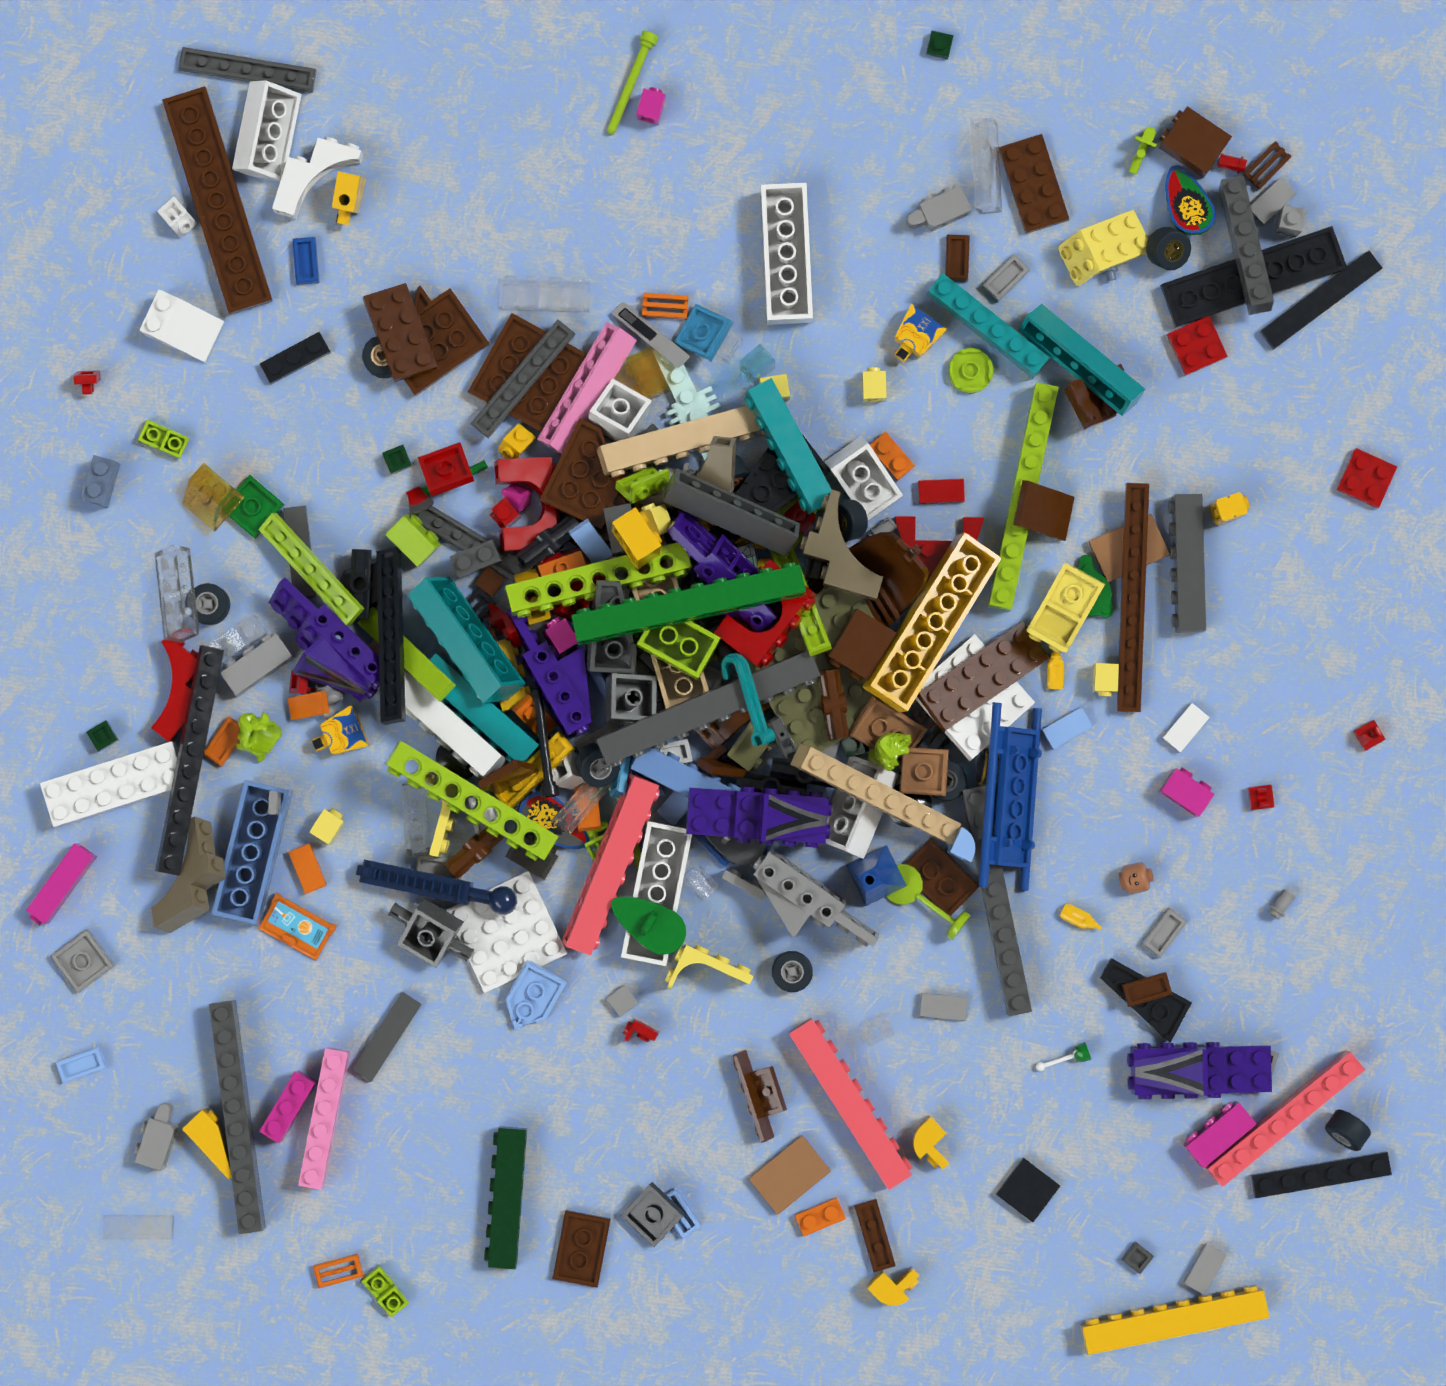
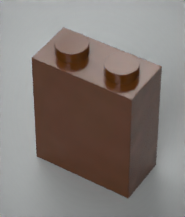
(1194, 141)
(860, 645)

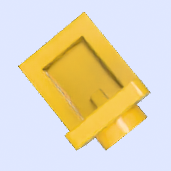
(516, 442)

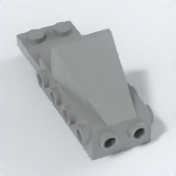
(796, 906)

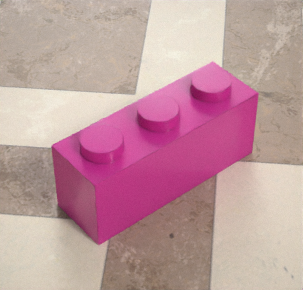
(288, 1106)
(1219, 1133)

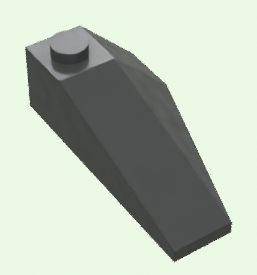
(613, 654)

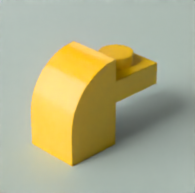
(925, 1139)
(890, 1292)

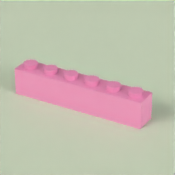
(587, 385)
(324, 1118)

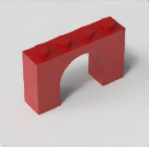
(535, 474)
(760, 646)

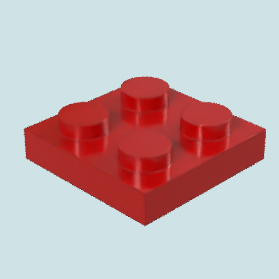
(1197, 345)
(445, 469)
(1366, 478)

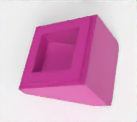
(518, 496)

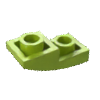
(163, 439)
(385, 1290)

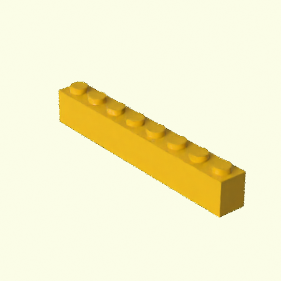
(1174, 1320)

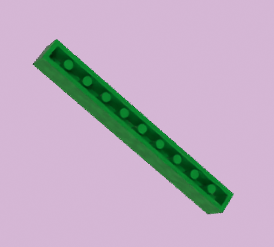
(689, 604)

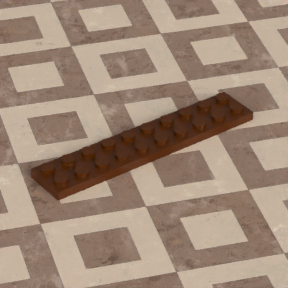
(217, 200)

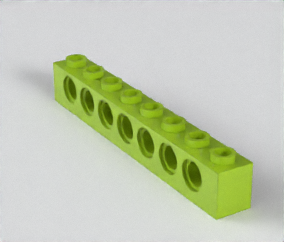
(517, 592)
(543, 838)

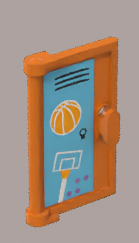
(299, 924)

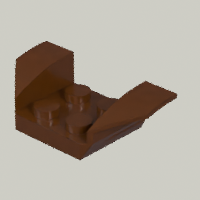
(1087, 405)

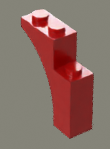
(183, 666)

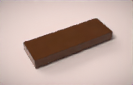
(874, 1235)

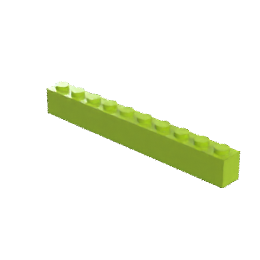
(1028, 469)

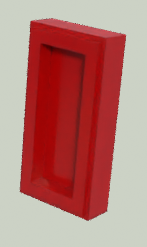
(941, 491)

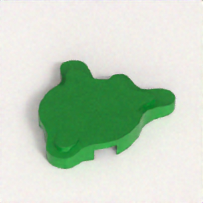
(1103, 604)

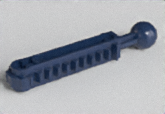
(501, 899)

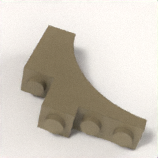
(716, 469)
(828, 546)
(199, 872)

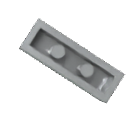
(256, 664)

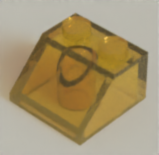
(210, 497)

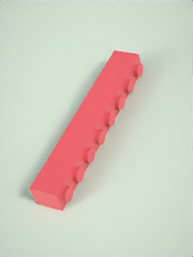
(610, 864)
(850, 1104)
(1285, 1117)

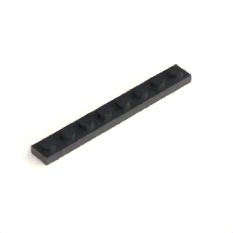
(390, 636)

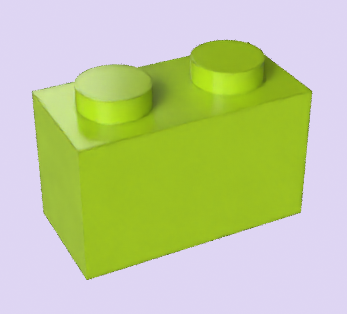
(413, 539)

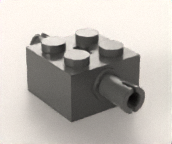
(641, 690)
(430, 932)

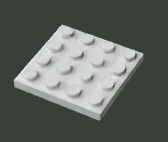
(973, 731)
(509, 940)

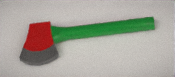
(420, 498)

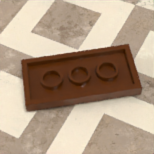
(1033, 183)
(399, 332)

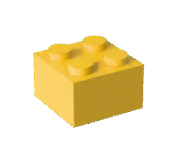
(636, 537)

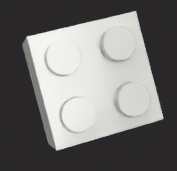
(619, 411)

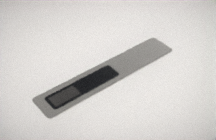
(650, 335)

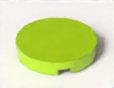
(970, 370)

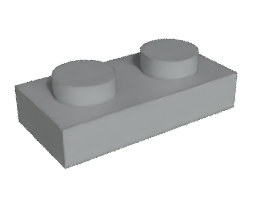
(736, 879)

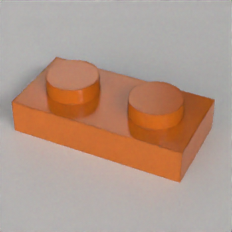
(892, 456)
(526, 712)
(820, 1216)

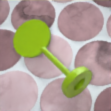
(913, 891)

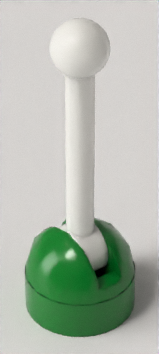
(1080, 1053)

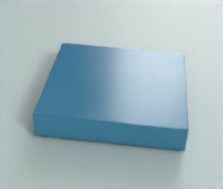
(703, 332)

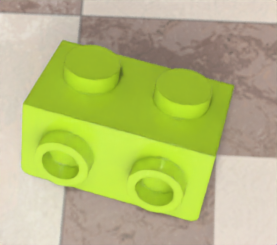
(642, 484)

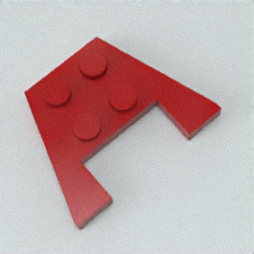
(933, 550)

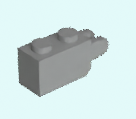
(940, 210)
(157, 1139)

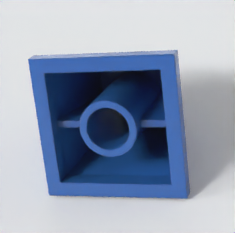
(882, 868)

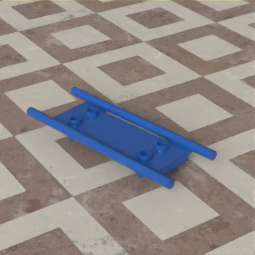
(1014, 799)

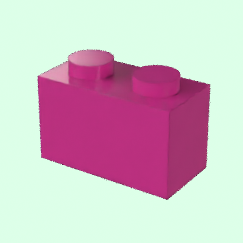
(559, 634)
(1187, 792)

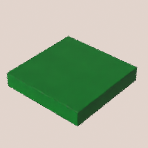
(255, 506)

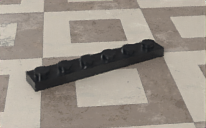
(1321, 1174)

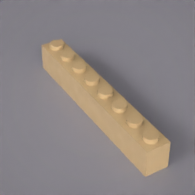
(676, 441)
(875, 793)

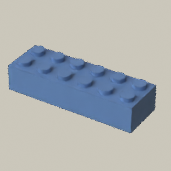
(251, 854)

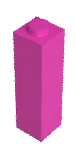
(60, 884)

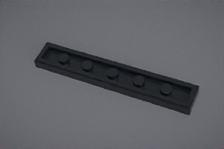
(1321, 300)

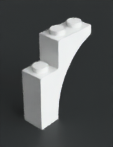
(302, 176)

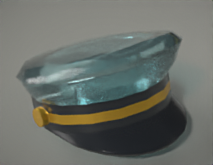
(982, 767)

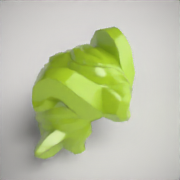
(257, 734)
(888, 749)

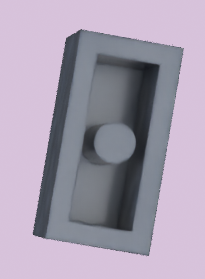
(100, 481)

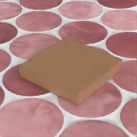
(924, 772)

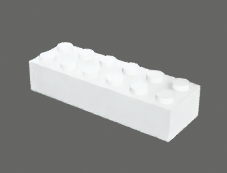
(786, 253)
(450, 730)
(110, 785)
(659, 879)

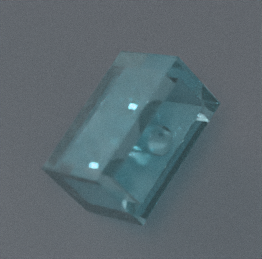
(756, 365)

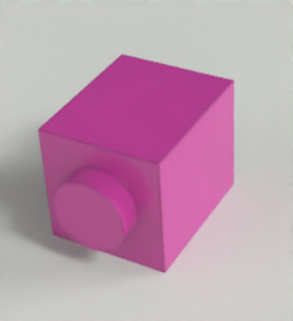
(651, 105)

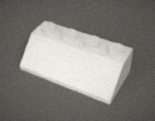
(266, 130)
(853, 820)

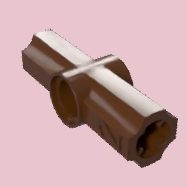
(833, 704)
(472, 852)

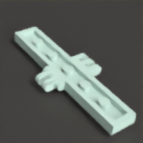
(689, 403)

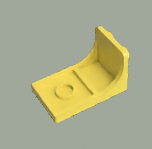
(1103, 246)
(1065, 608)
(445, 823)
(699, 954)

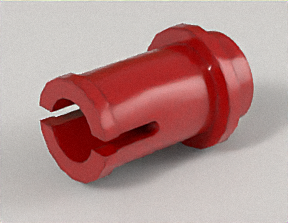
(1232, 163)

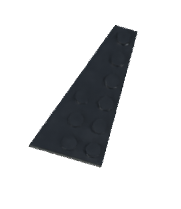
(767, 487)

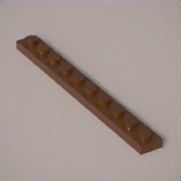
(1133, 597)

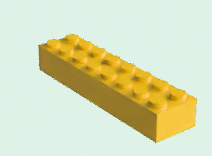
(932, 622)

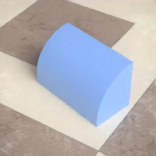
(962, 846)

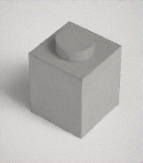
(1290, 220)

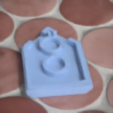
(533, 995)

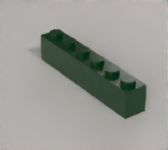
(507, 1197)

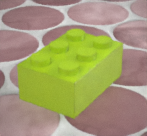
(681, 646)

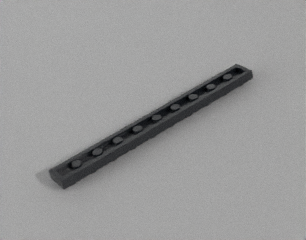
(189, 760)

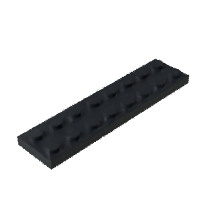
(1220, 286)

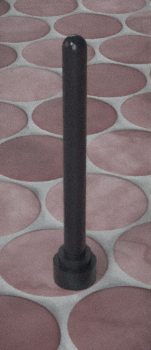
(549, 787)

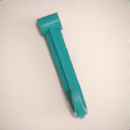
(762, 733)

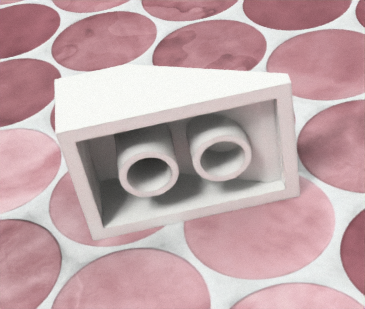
(181, 326)
(863, 477)

